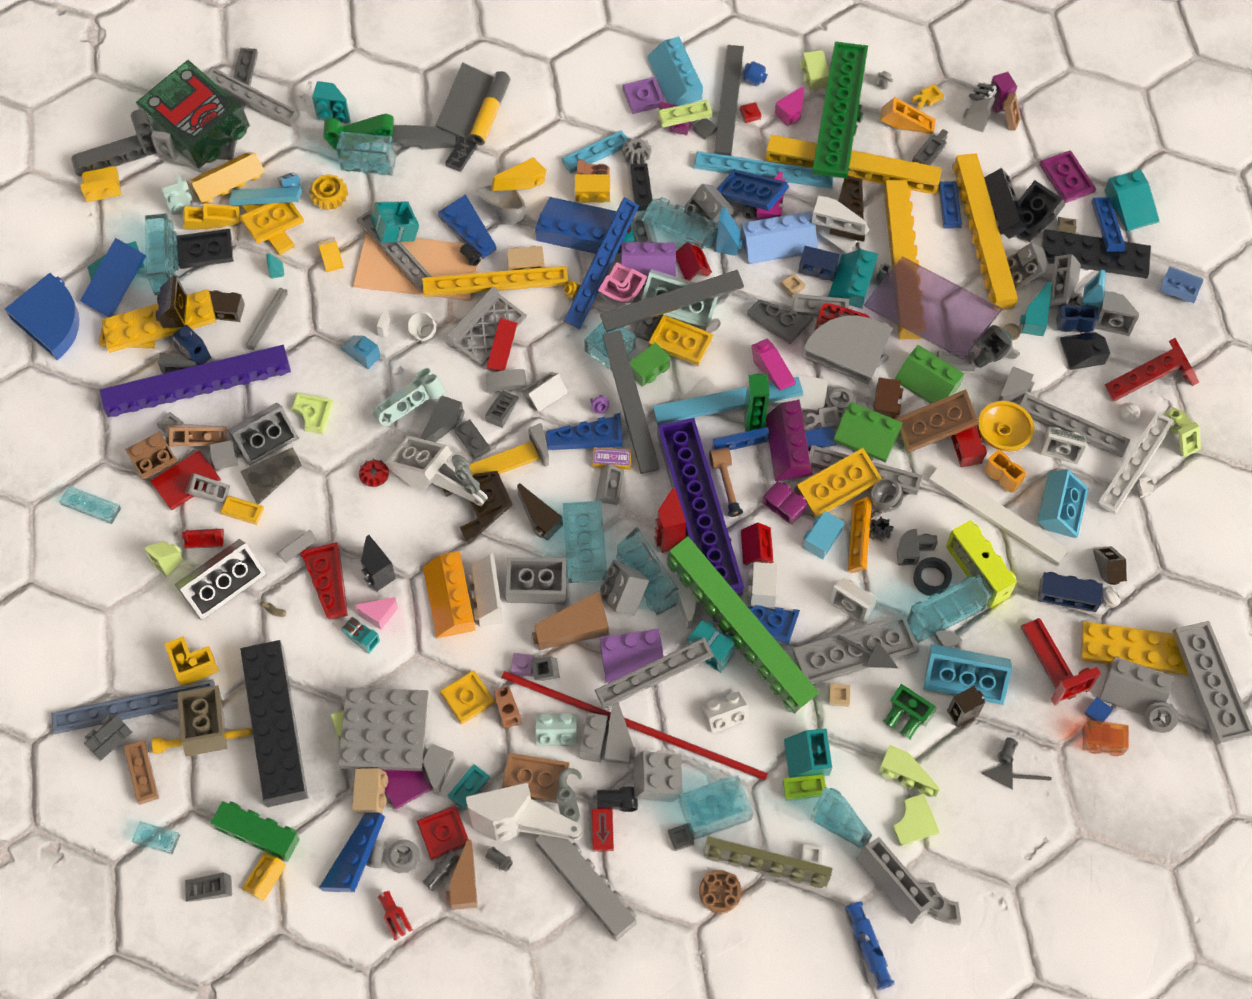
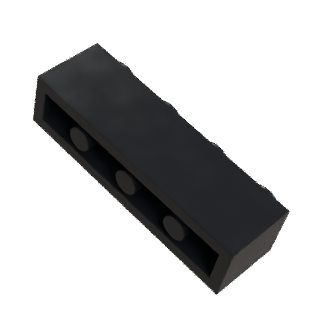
(1005, 204)

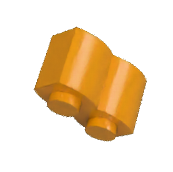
(1006, 472)

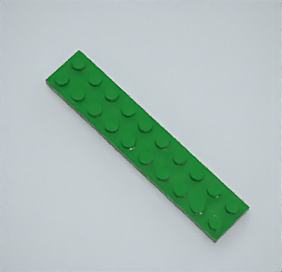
(840, 110)

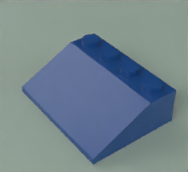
(573, 225)

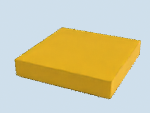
(467, 697)

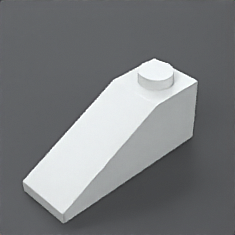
(833, 214)

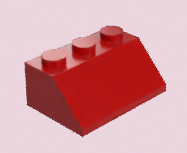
(670, 523)

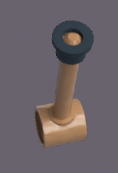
(721, 459)

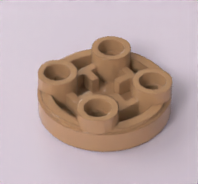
(720, 891)

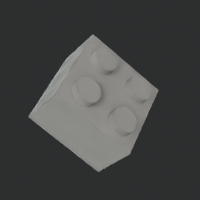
(657, 776)

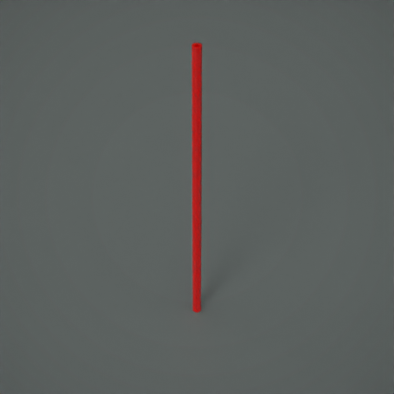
(636, 726)

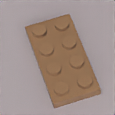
(937, 421)

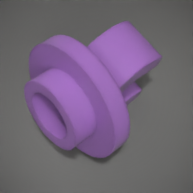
(600, 404)

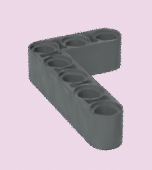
(120, 151)

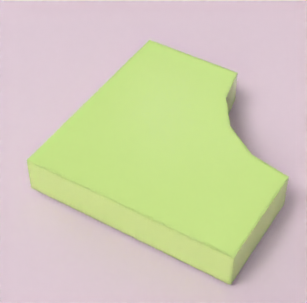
(313, 410)
(917, 821)

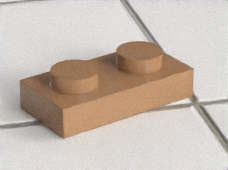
(1012, 111)

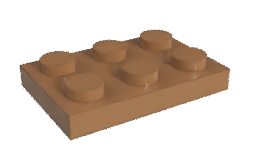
(538, 772)

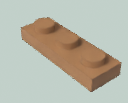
(141, 772)

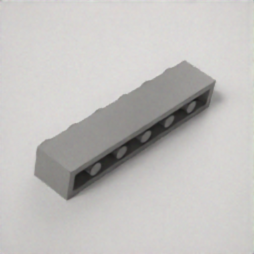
(588, 884)

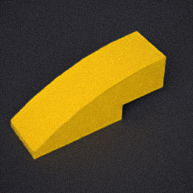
(210, 216)

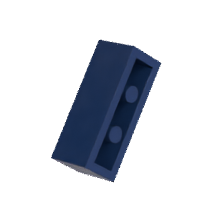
(1070, 591)

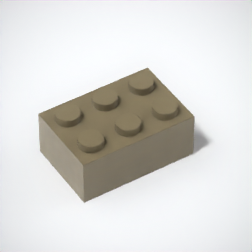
(202, 720)

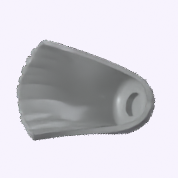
(506, 203)

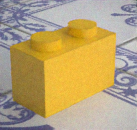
(592, 188)

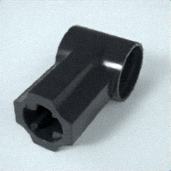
(618, 799)

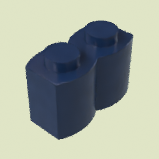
(1077, 318)

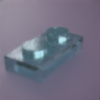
(156, 837)

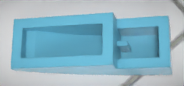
(1094, 290)

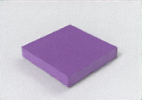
(642, 95)

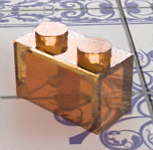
(1105, 737)

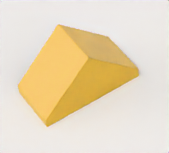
(330, 254)

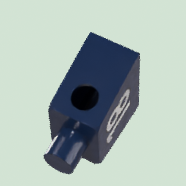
(187, 341)

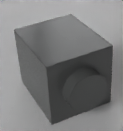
(545, 668)

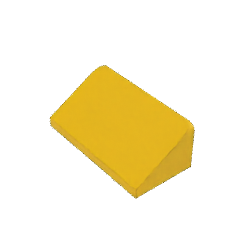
(264, 876)

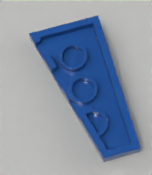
(468, 226)
(596, 434)
(777, 621)
(350, 863)

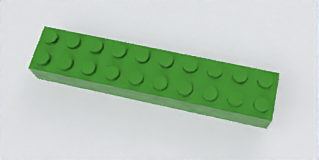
(741, 624)

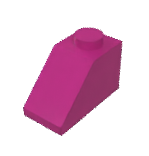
(790, 107)

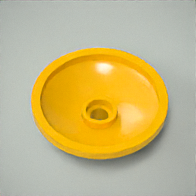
(1010, 419)

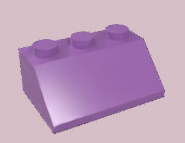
(650, 255)
(629, 652)

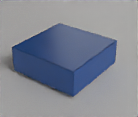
(1098, 710)

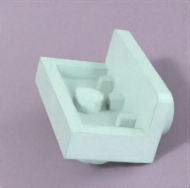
(177, 196)
(556, 729)

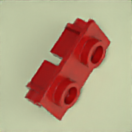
(203, 538)

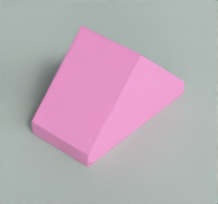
(377, 611)

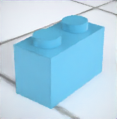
(823, 535)

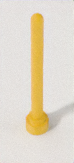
(160, 745)

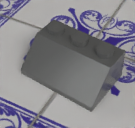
(263, 433)

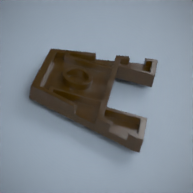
(495, 505)

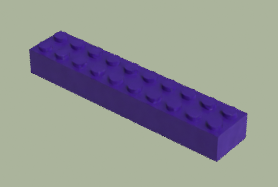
(698, 497)

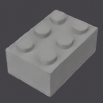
(536, 580)

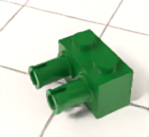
(910, 703)

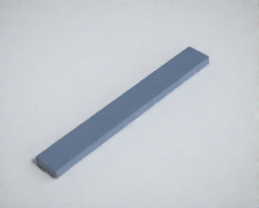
(124, 708)

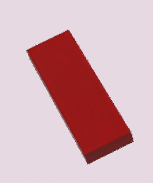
(501, 345)

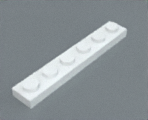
(1135, 463)

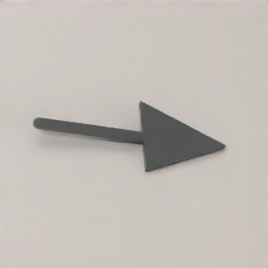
(878, 658)
(1004, 775)

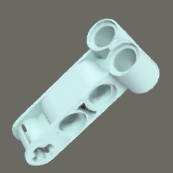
(427, 387)

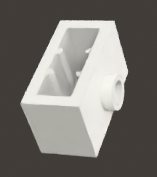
(763, 584)

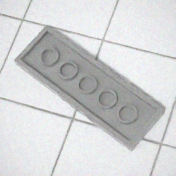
(835, 658)
(1212, 682)

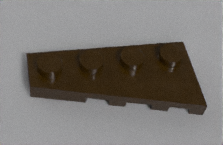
(852, 198)

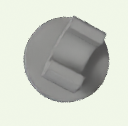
(884, 76)

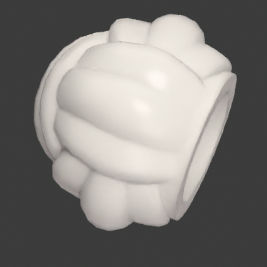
(1130, 412)
(1110, 597)

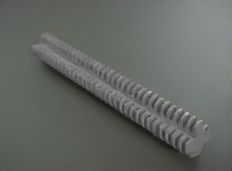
(266, 318)

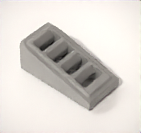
(537, 436)
(201, 479)

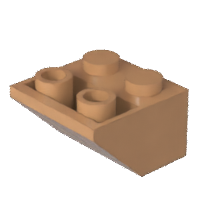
(151, 455)

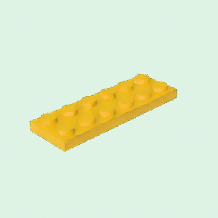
(142, 327)
(1144, 647)

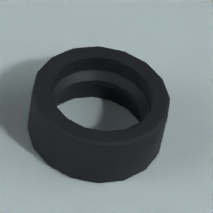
(940, 565)

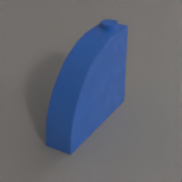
(47, 315)

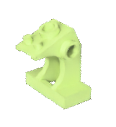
(1188, 432)

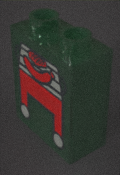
(194, 113)

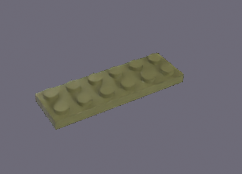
(767, 861)

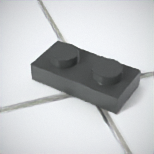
(472, 439)

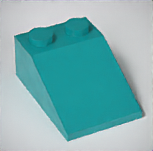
(1132, 200)

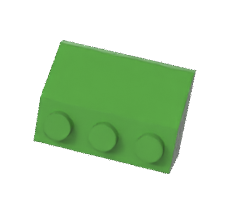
(929, 375)
(868, 430)

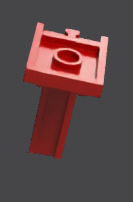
(1152, 371)
(1055, 666)

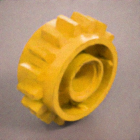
(328, 192)

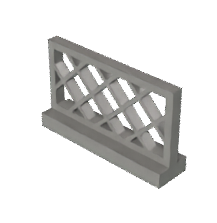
(473, 317)

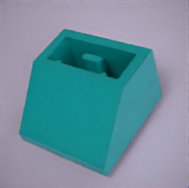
(330, 102)
(808, 753)

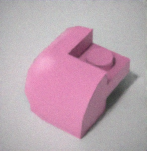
(622, 284)

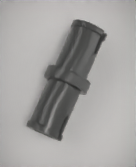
(441, 870)

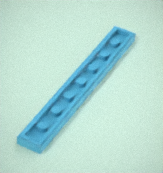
(791, 173)
(717, 403)

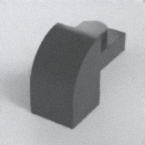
(911, 544)

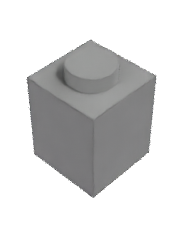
(222, 455)

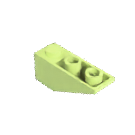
(905, 769)

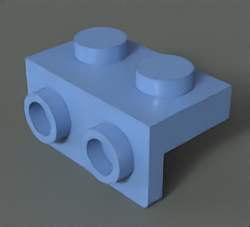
(1181, 284)

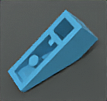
(728, 234)

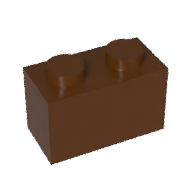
(887, 397)

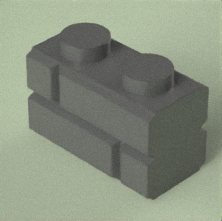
(107, 737)

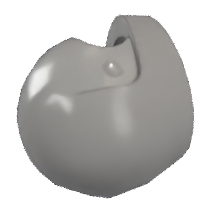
(887, 495)

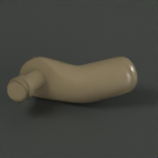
(273, 610)

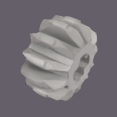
(636, 150)

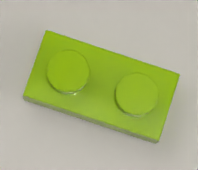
(803, 787)

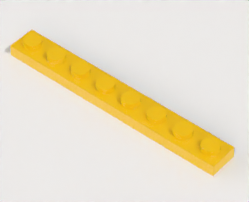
(500, 280)

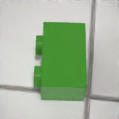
(650, 364)

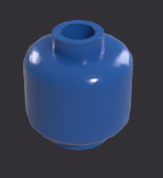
(754, 73)

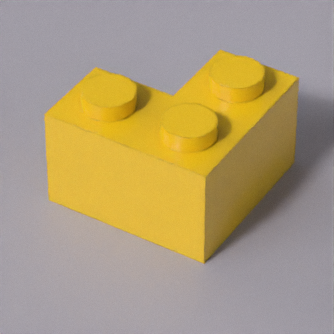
(190, 665)

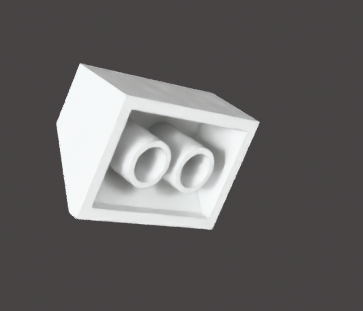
(486, 592)

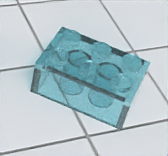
(366, 153)
(715, 807)

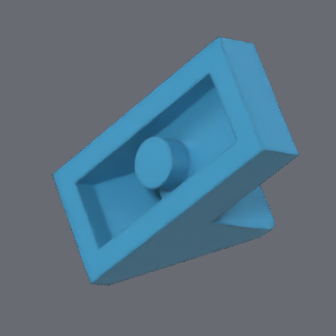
(289, 180)

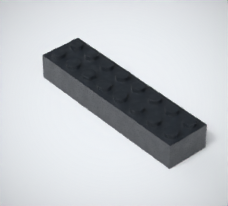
(273, 724)

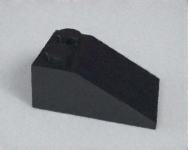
(1039, 209)

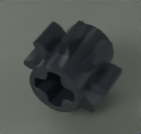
(881, 529)

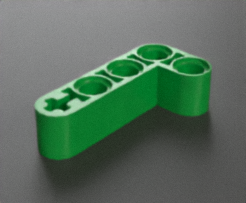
(378, 125)

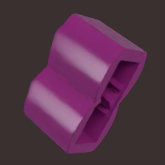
(784, 502)

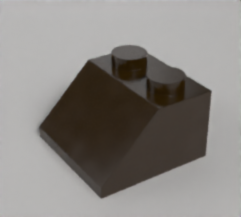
(171, 304)

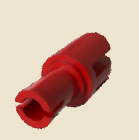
(393, 914)

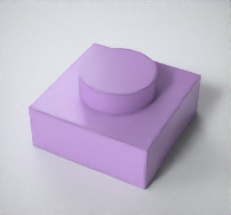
(522, 664)

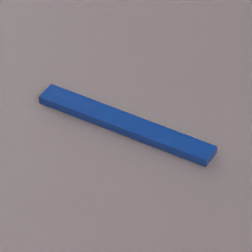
(601, 263)

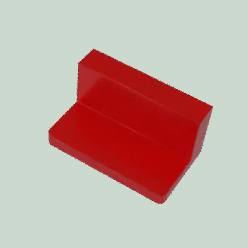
(692, 261)
(757, 544)

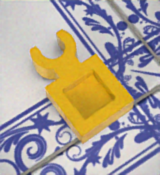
(928, 95)

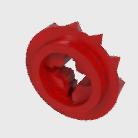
(380, 476)

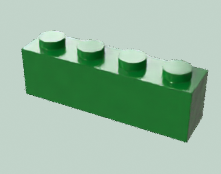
(756, 402)
(255, 831)

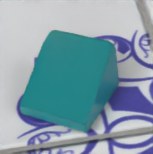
(275, 266)

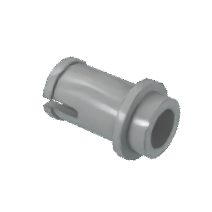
(377, 855)

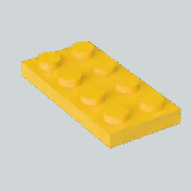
(839, 483)

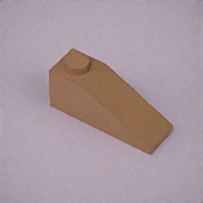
(194, 434)
(463, 882)

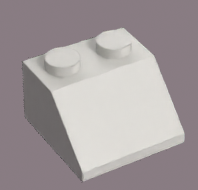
(852, 600)

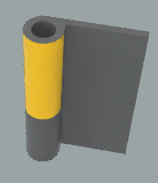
(473, 103)

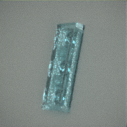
(90, 504)

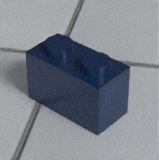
(818, 263)

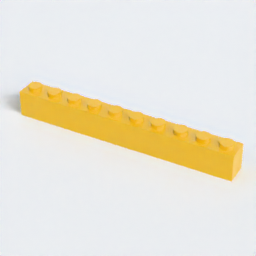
(862, 164)
(900, 230)
(984, 231)

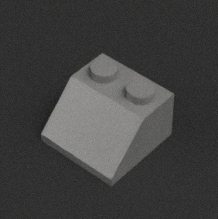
(1116, 314)

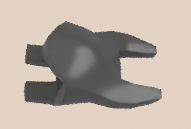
(994, 346)

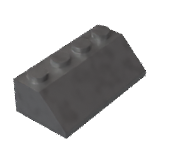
(220, 579)

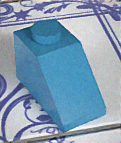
(362, 350)

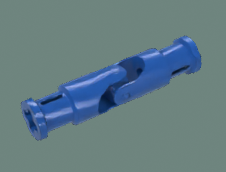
(872, 952)

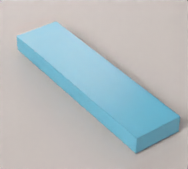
(595, 151)
(265, 195)

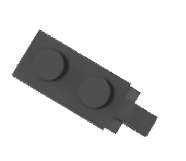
(931, 148)

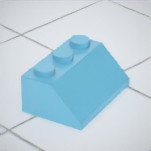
(1063, 503)

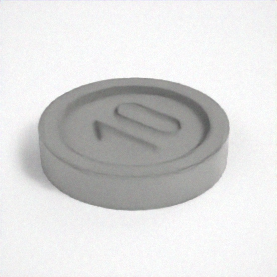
(712, 325)

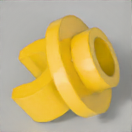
(571, 289)

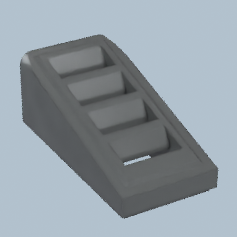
(171, 363)
(495, 419)
(222, 887)

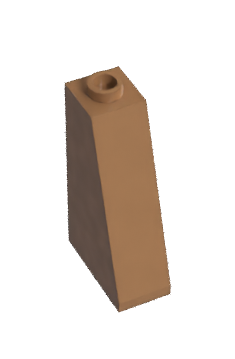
(573, 624)

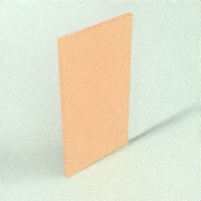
(437, 257)

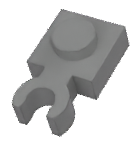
(826, 417)

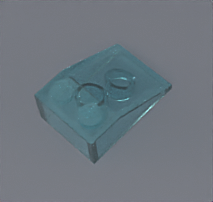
(838, 817)

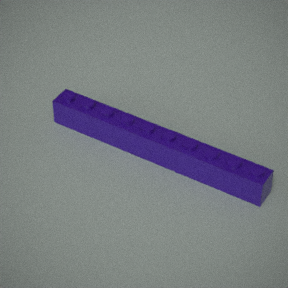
(195, 381)

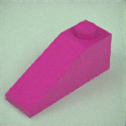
(771, 363)

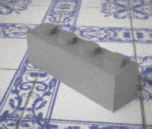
(895, 880)

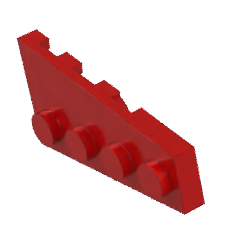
(327, 577)

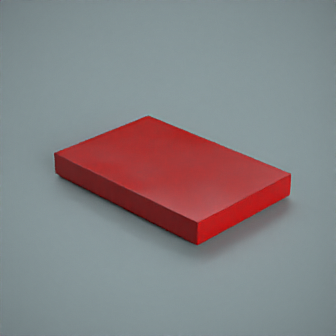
(174, 481)

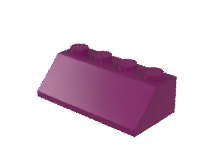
(788, 441)

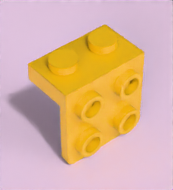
(101, 184)

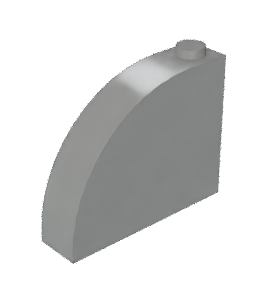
(849, 345)

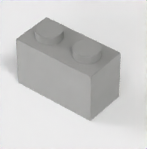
(593, 737)

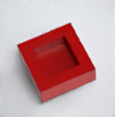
(750, 112)

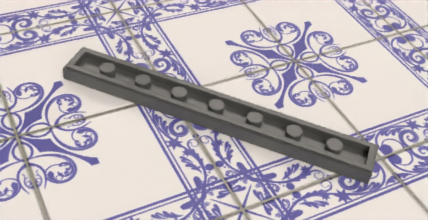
(243, 73)
(729, 100)
(671, 301)
(630, 402)

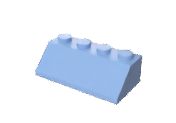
(778, 237)

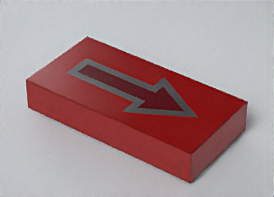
(602, 830)

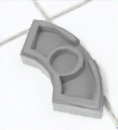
(943, 909)

